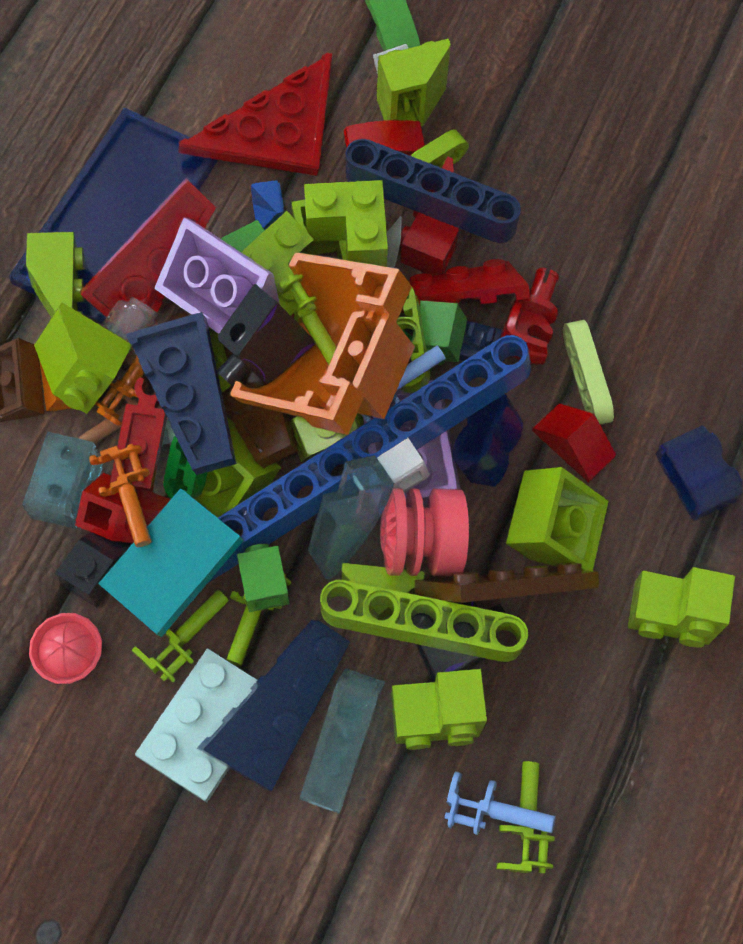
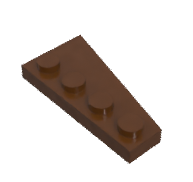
(264, 431)
(507, 584)

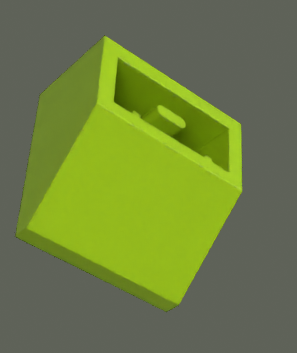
(412, 81)

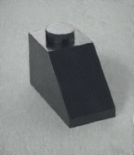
(88, 564)

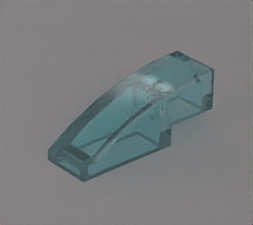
(349, 514)

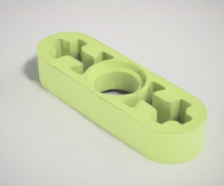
(588, 371)

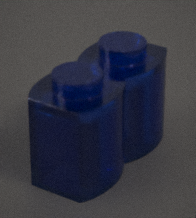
(486, 442)
(699, 472)

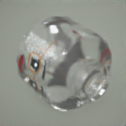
(129, 317)

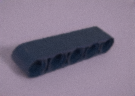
(441, 205)

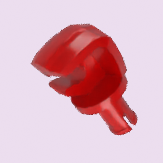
(534, 317)

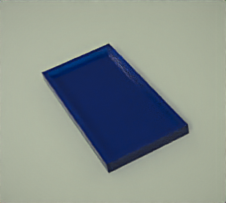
(117, 192)

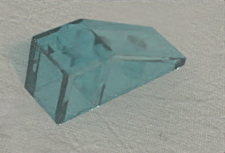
(342, 740)

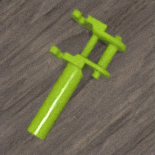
(306, 313)
(245, 629)
(183, 636)
(528, 800)

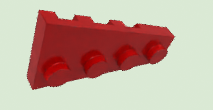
(140, 260)
(477, 283)

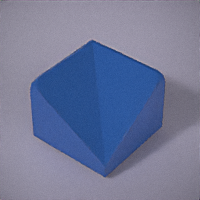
(267, 202)

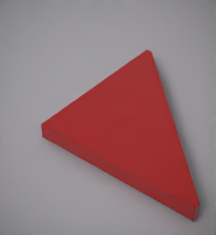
(274, 127)

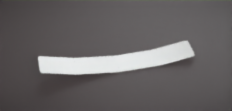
(393, 242)

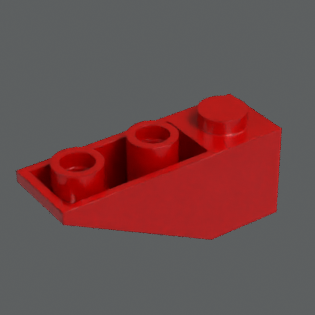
(429, 242)
(106, 514)

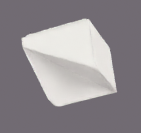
(404, 465)

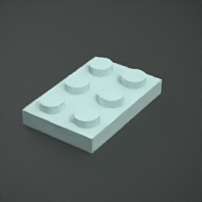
(191, 717)

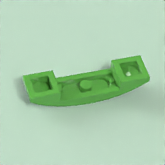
(393, 23)

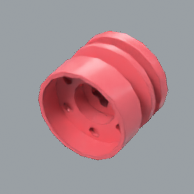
(431, 532)

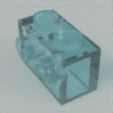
(60, 478)

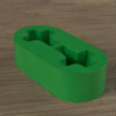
(177, 467)

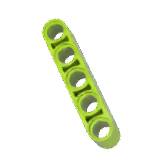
(444, 614)

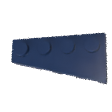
(184, 376)
(270, 720)

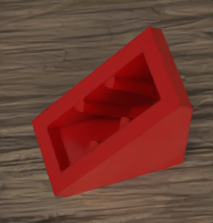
(576, 439)

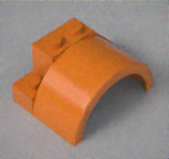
(360, 314)

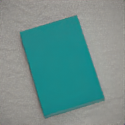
(172, 570)

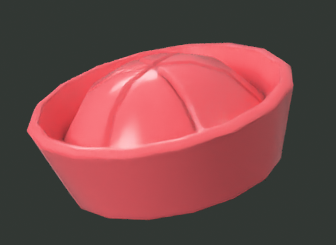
(65, 648)

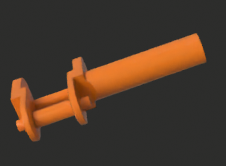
(125, 387)
(126, 489)

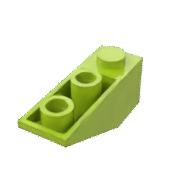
(54, 268)

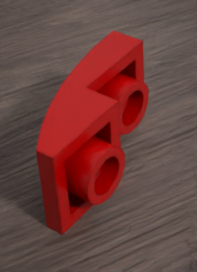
(396, 134)

